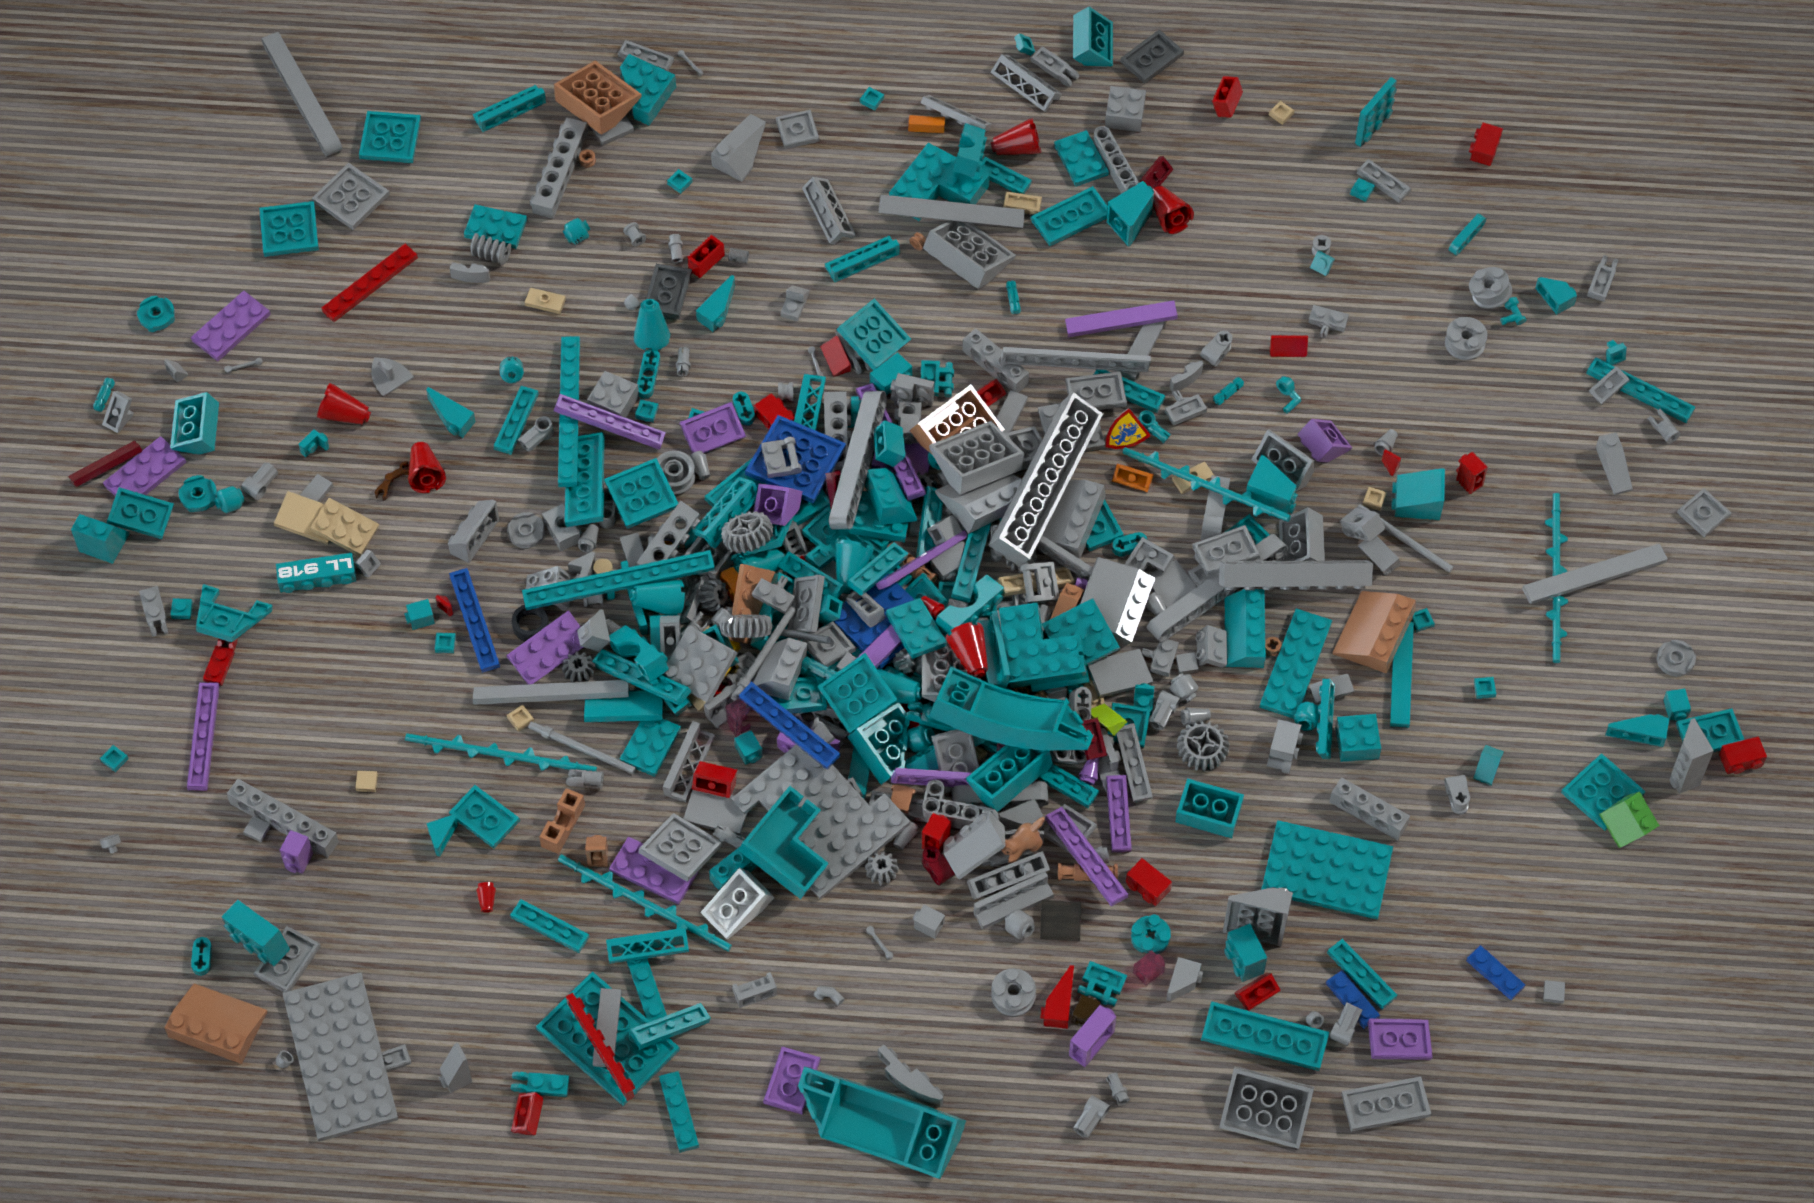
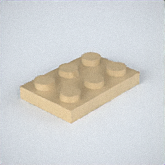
(344, 527)

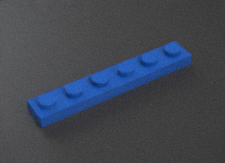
(474, 620)
(789, 725)

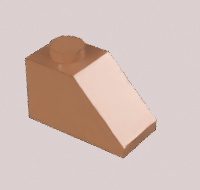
(1068, 599)
(597, 851)

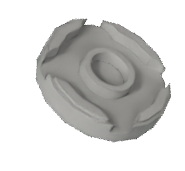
(526, 530)
(1676, 658)

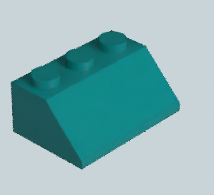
(1092, 38)
(195, 424)
(888, 497)

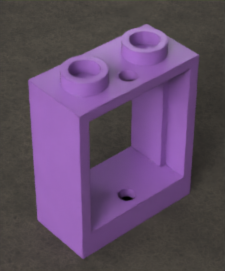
(1092, 1035)

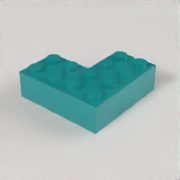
(933, 176)
(1034, 658)
(777, 847)

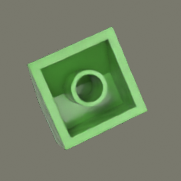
(1629, 819)

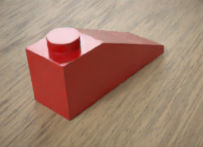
(1058, 1002)

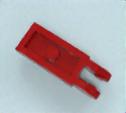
(219, 662)

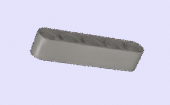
(1121, 174)
(1035, 791)

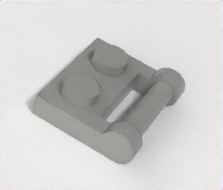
(775, 460)
(1045, 582)

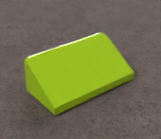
(1108, 718)

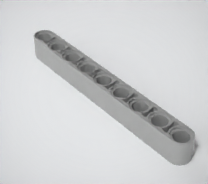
(301, 94)
(857, 460)
(1206, 595)

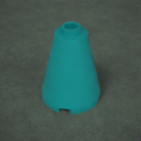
(651, 327)
(765, 559)
(850, 559)
(659, 597)
(903, 688)

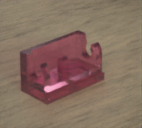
(735, 714)

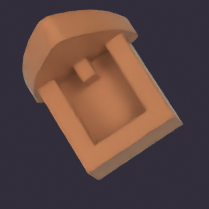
(902, 797)

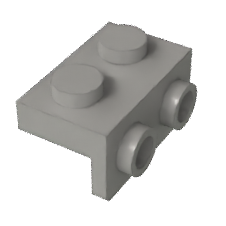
(1211, 646)
(715, 710)

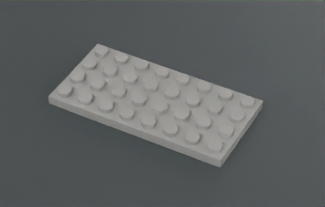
(340, 1057)

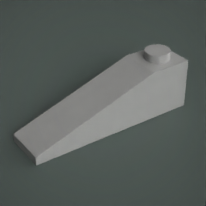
(738, 149)

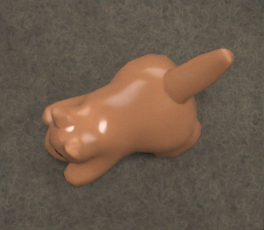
(1025, 838)

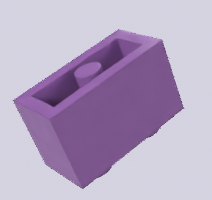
(296, 852)

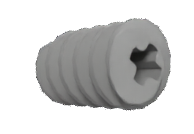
(490, 250)

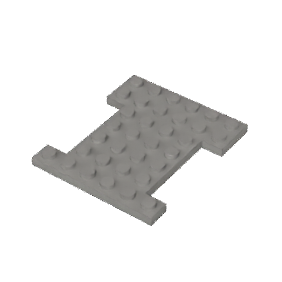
(845, 828)

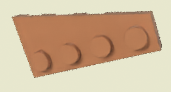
(744, 602)

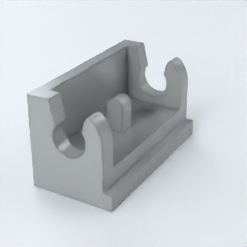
(1380, 555)
(755, 990)

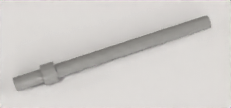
(1413, 544)
(744, 681)
(548, 732)

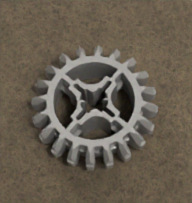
(747, 532)
(745, 626)
(1216, 752)

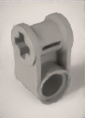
(1217, 348)
(1458, 793)

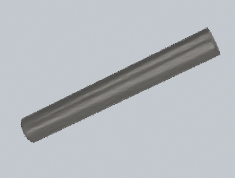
(806, 636)

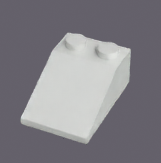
(737, 903)

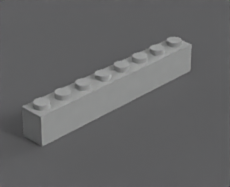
(1295, 574)

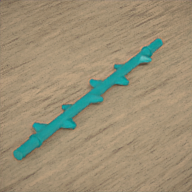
(1214, 485)
(1558, 601)
(508, 756)
(638, 897)

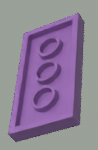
(230, 326)
(146, 469)
(546, 648)
(648, 874)

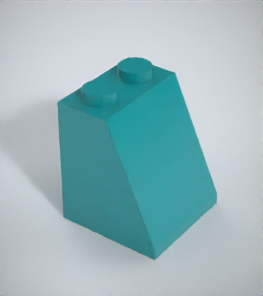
(1130, 212)
(1272, 487)
(1419, 494)
(98, 538)

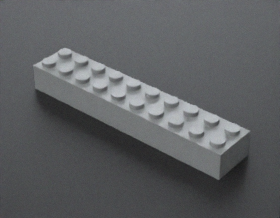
(1046, 479)

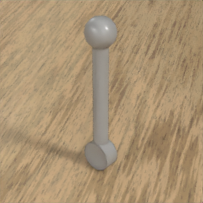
(681, 53)
(811, 350)
(228, 369)
(870, 930)

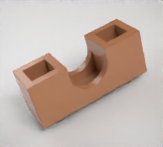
(568, 811)

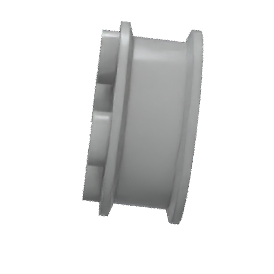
(1490, 287)
(1466, 328)
(683, 464)
(1013, 980)

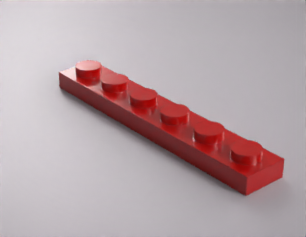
(369, 282)
(605, 1053)

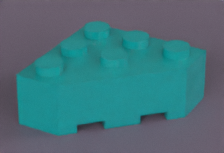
(653, 84)
(883, 742)

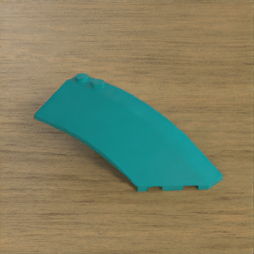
(1008, 715)
(881, 1122)

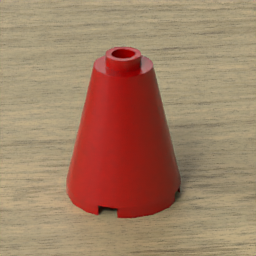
(1017, 140)
(1171, 210)
(342, 407)
(425, 469)
(969, 647)

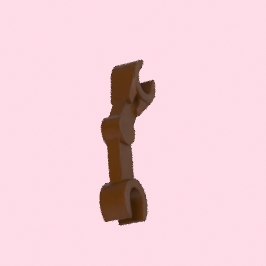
(389, 477)

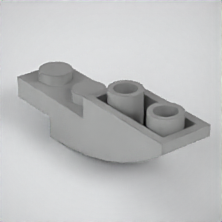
(914, 1083)

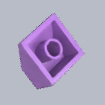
(1323, 440)
(777, 503)

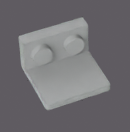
(547, 577)

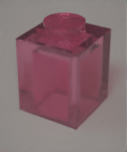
(1149, 968)

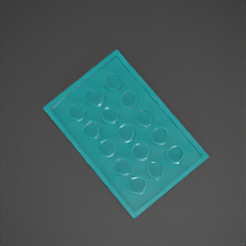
(1328, 869)
(568, 1036)

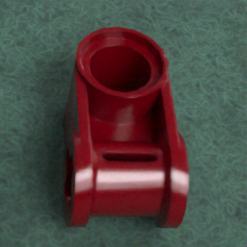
(938, 867)

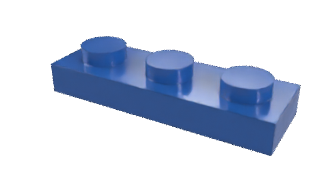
(1495, 972)
(1348, 993)

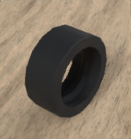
(520, 613)

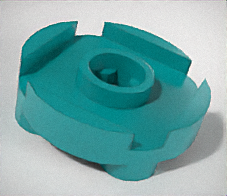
(158, 322)
(189, 489)
(1150, 924)

